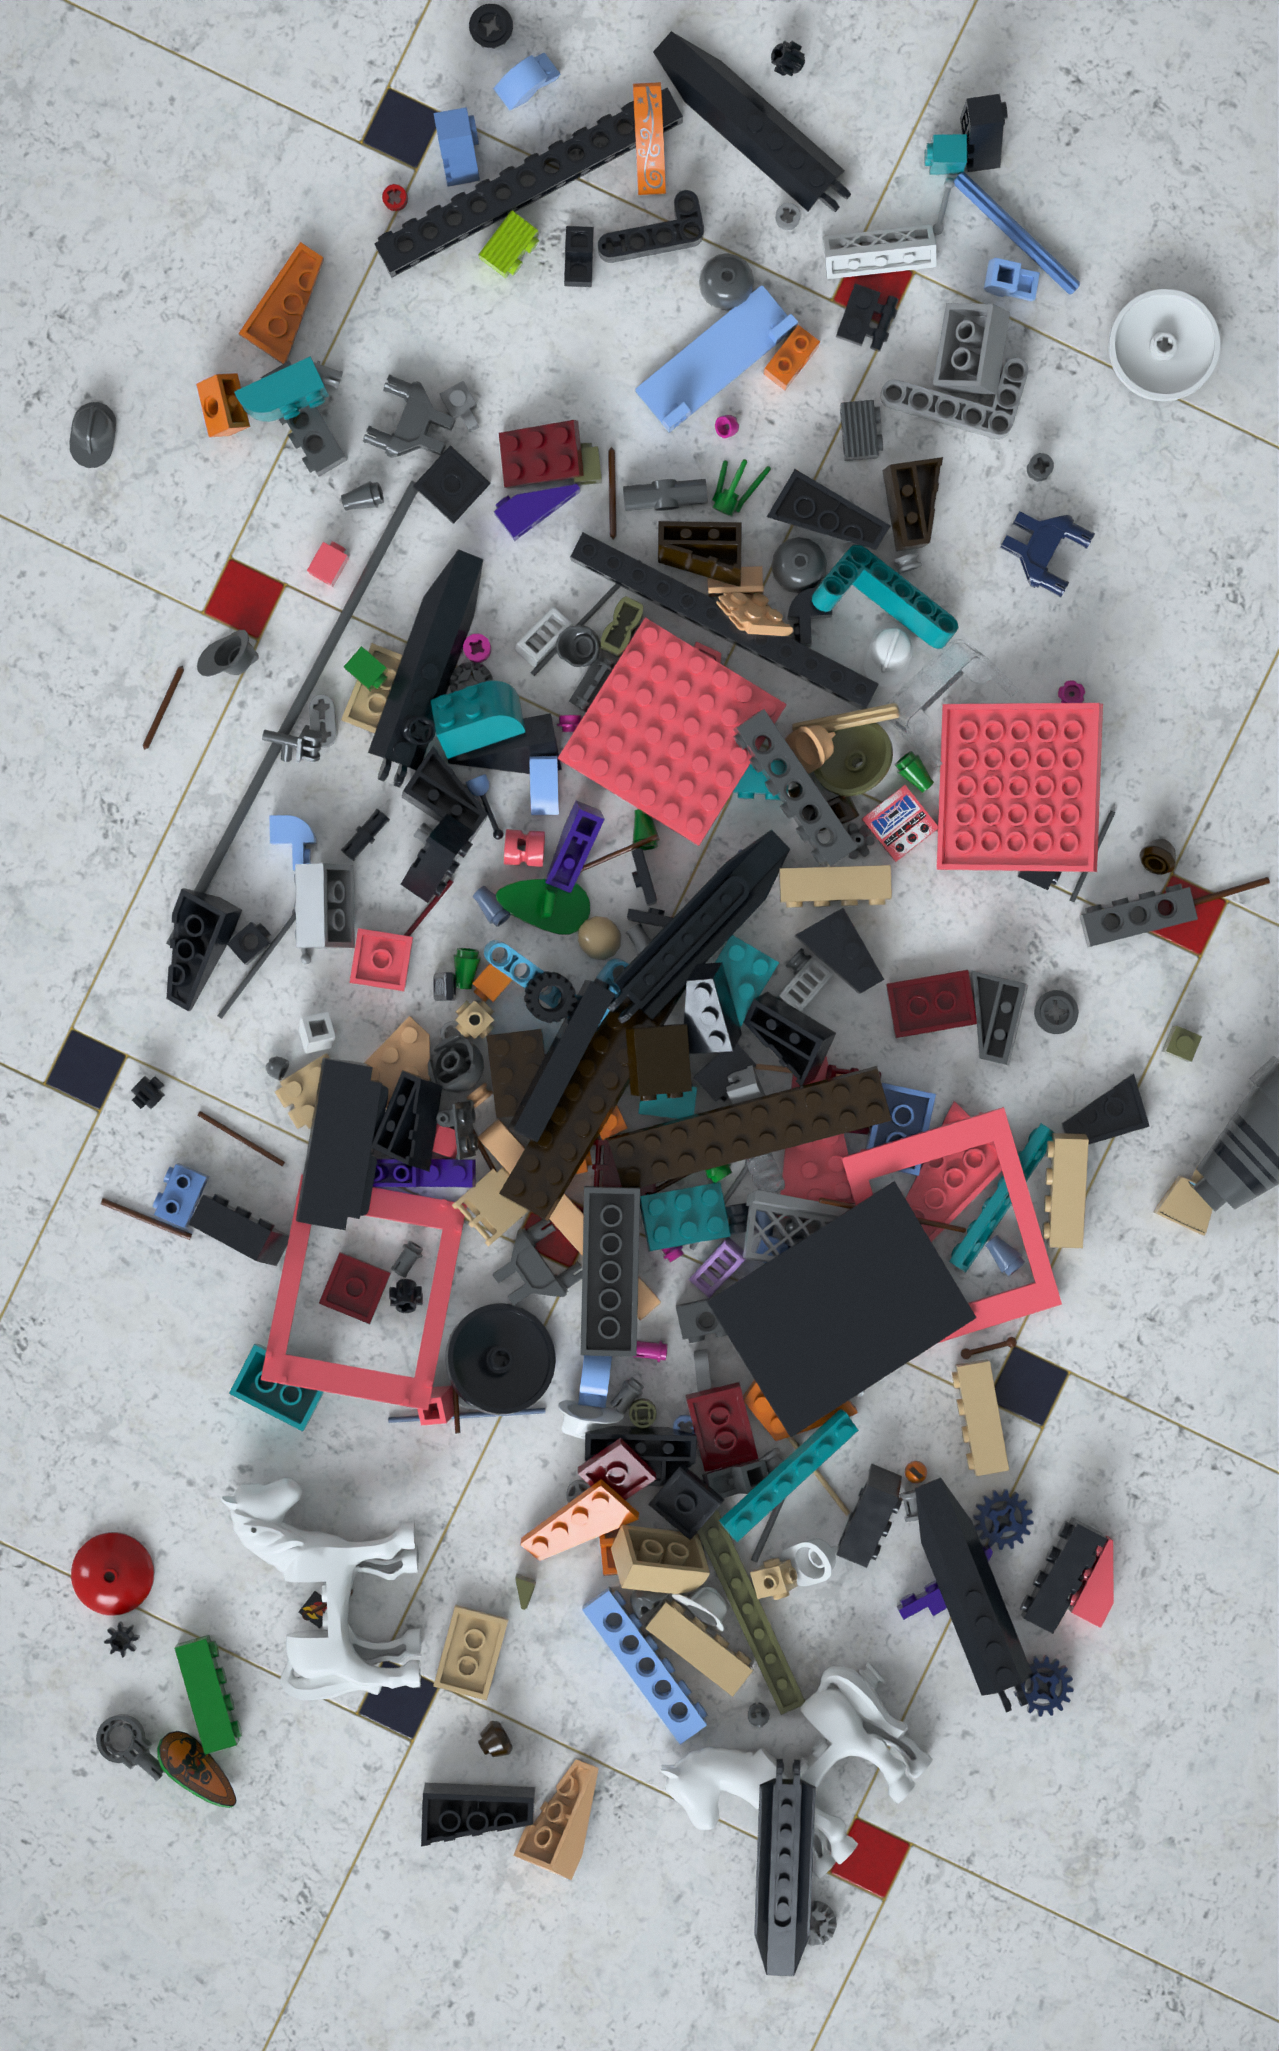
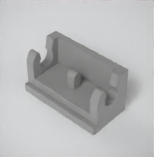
(747, 1088)

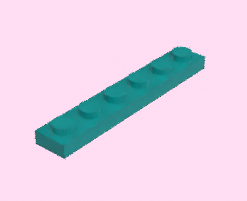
(997, 1205)
(788, 1475)

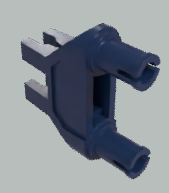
(1041, 547)

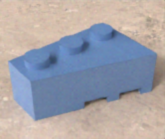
(456, 140)

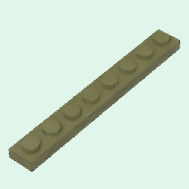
(750, 1615)

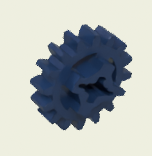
(997, 1531)
(1054, 1677)

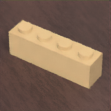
(835, 884)
(1067, 1190)
(981, 1417)
(699, 1647)

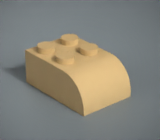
(659, 1560)

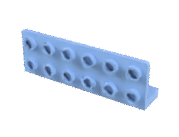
(715, 358)

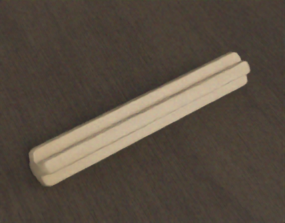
(853, 718)

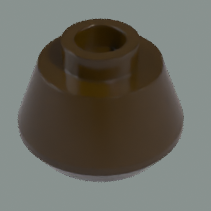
(1158, 857)
(495, 1740)

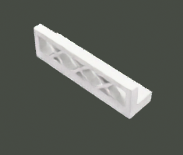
(880, 254)

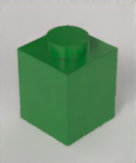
(366, 669)

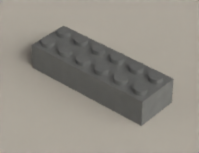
(610, 1271)

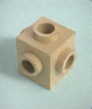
(482, 1011)
(774, 1579)

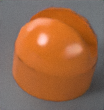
(920, 1467)

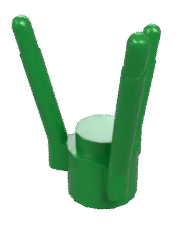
(726, 501)

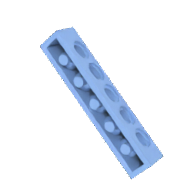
(680, 1726)

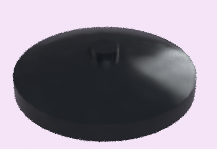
(500, 1359)

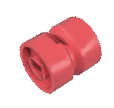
(534, 848)

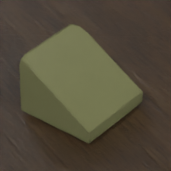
(525, 1589)

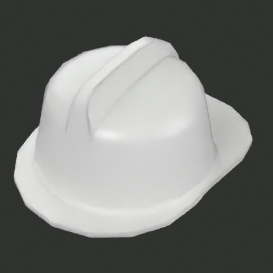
(889, 654)
(581, 1418)
(811, 1560)
(706, 1605)

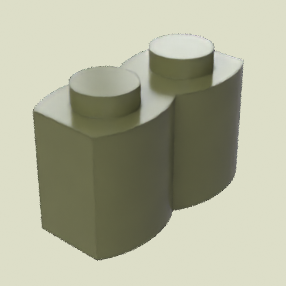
(625, 620)

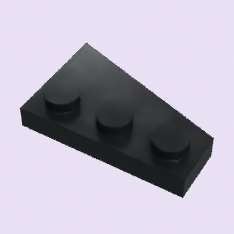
(1111, 1114)

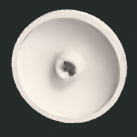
(1164, 345)

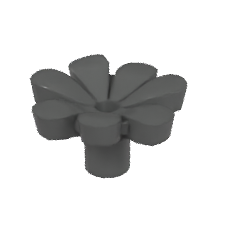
(864, 840)

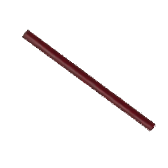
(427, 910)

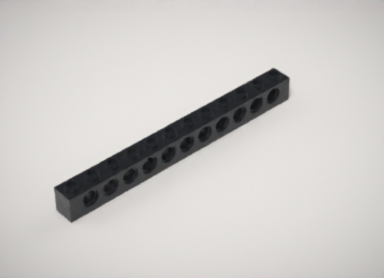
(521, 196)
(708, 615)

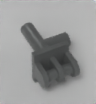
(306, 744)

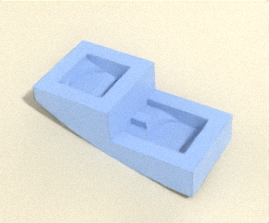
(544, 785)

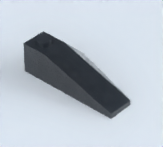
(515, 752)
(199, 939)

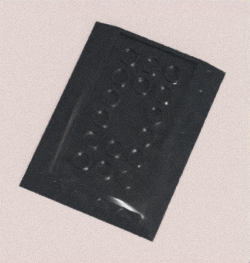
(841, 1309)

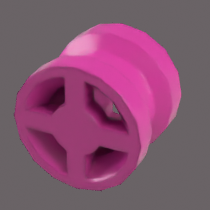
(480, 651)

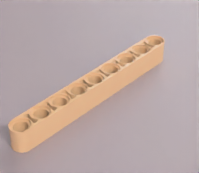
(566, 1215)

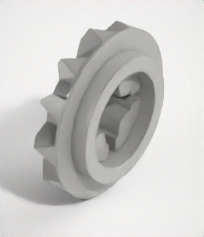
(826, 1928)

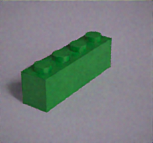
(207, 1694)

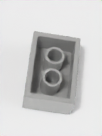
(971, 348)
(324, 906)

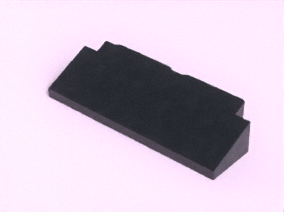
(339, 1155)

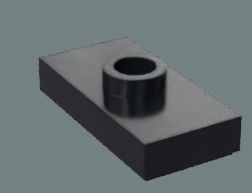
(652, 917)

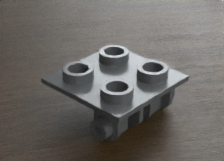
(462, 1118)

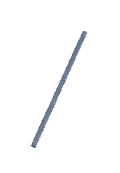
(468, 1415)

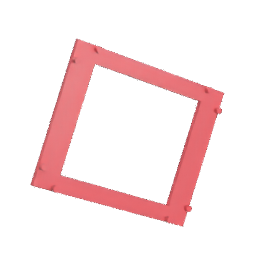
(948, 1140)
(359, 1381)

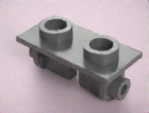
(592, 683)

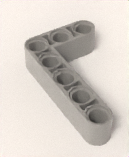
(961, 406)

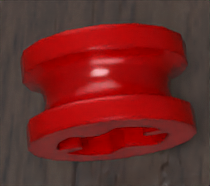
(403, 196)

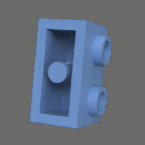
(180, 1195)

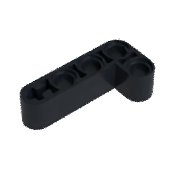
(649, 234)

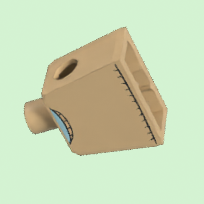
(1185, 1205)

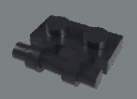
(859, 315)

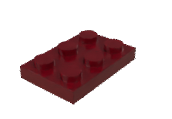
(541, 454)
(931, 1003)
(722, 1426)

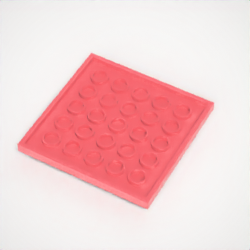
(667, 731)
(1020, 787)

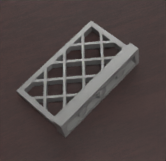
(785, 1206)

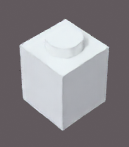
(316, 1032)

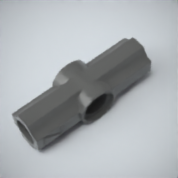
(665, 494)

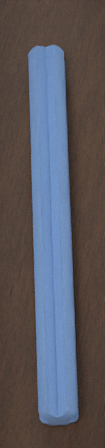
(1016, 233)

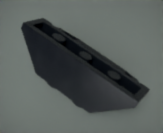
(659, 1447)

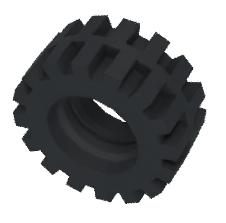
(567, 997)

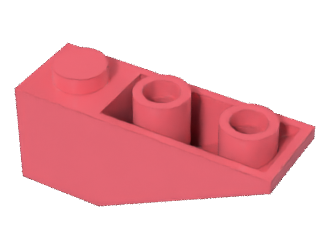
(1097, 1590)

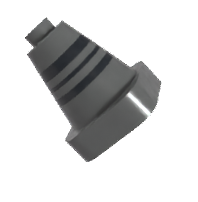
(1246, 1153)

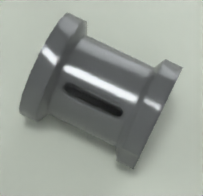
(1044, 460)

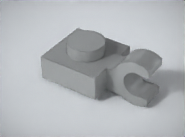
(460, 403)

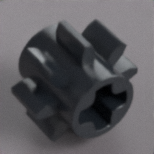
(787, 58)
(148, 1092)
(406, 1296)
(126, 1633)

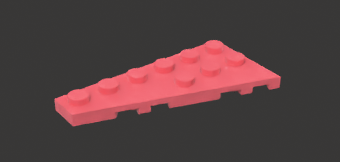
(817, 1166)
(952, 1181)

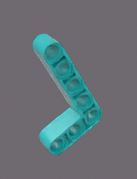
(890, 592)

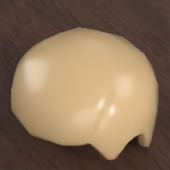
(599, 938)

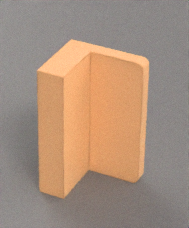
(750, 583)

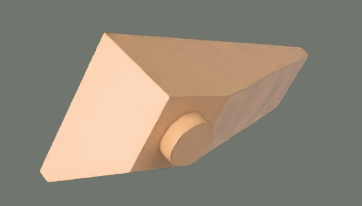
(561, 1828)

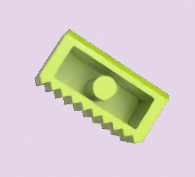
(509, 244)

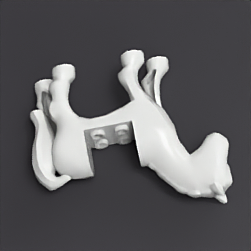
(330, 1658)
(853, 1725)

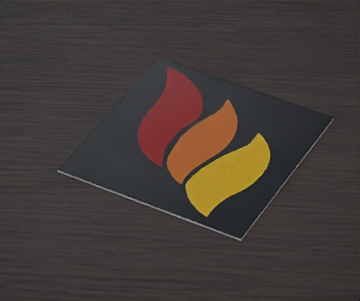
(313, 1602)

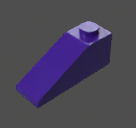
(529, 509)
(574, 845)

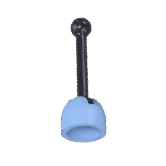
(479, 787)

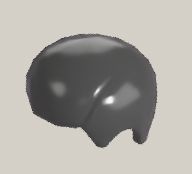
(578, 645)
(644, 1601)

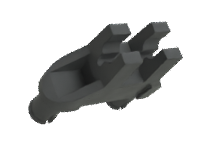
(413, 423)
(533, 1268)

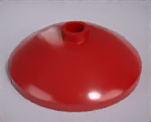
(124, 1558)

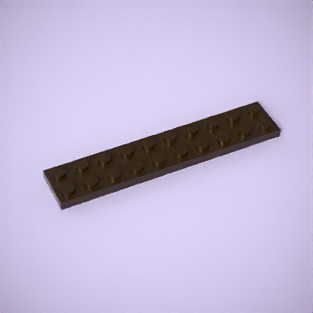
(579, 1116)
(750, 1128)

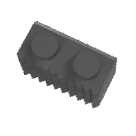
(860, 430)

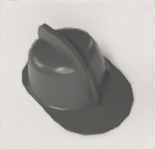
(92, 434)
(228, 655)

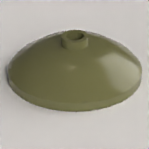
(854, 745)

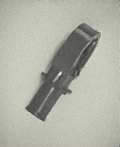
(138, 1742)

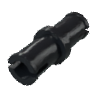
(365, 834)

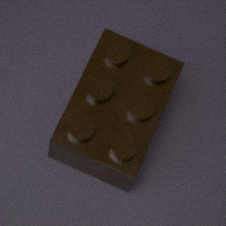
(513, 1064)

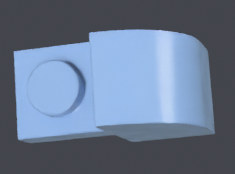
(525, 79)
(1009, 279)
(294, 831)
(595, 1381)

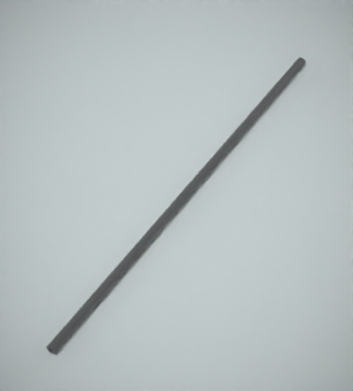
(306, 689)

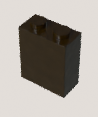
(659, 1061)

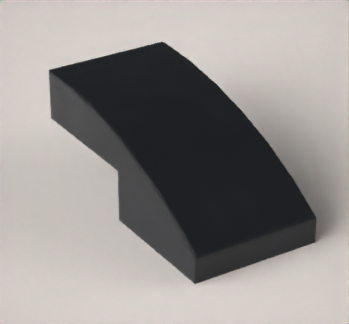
(578, 256)

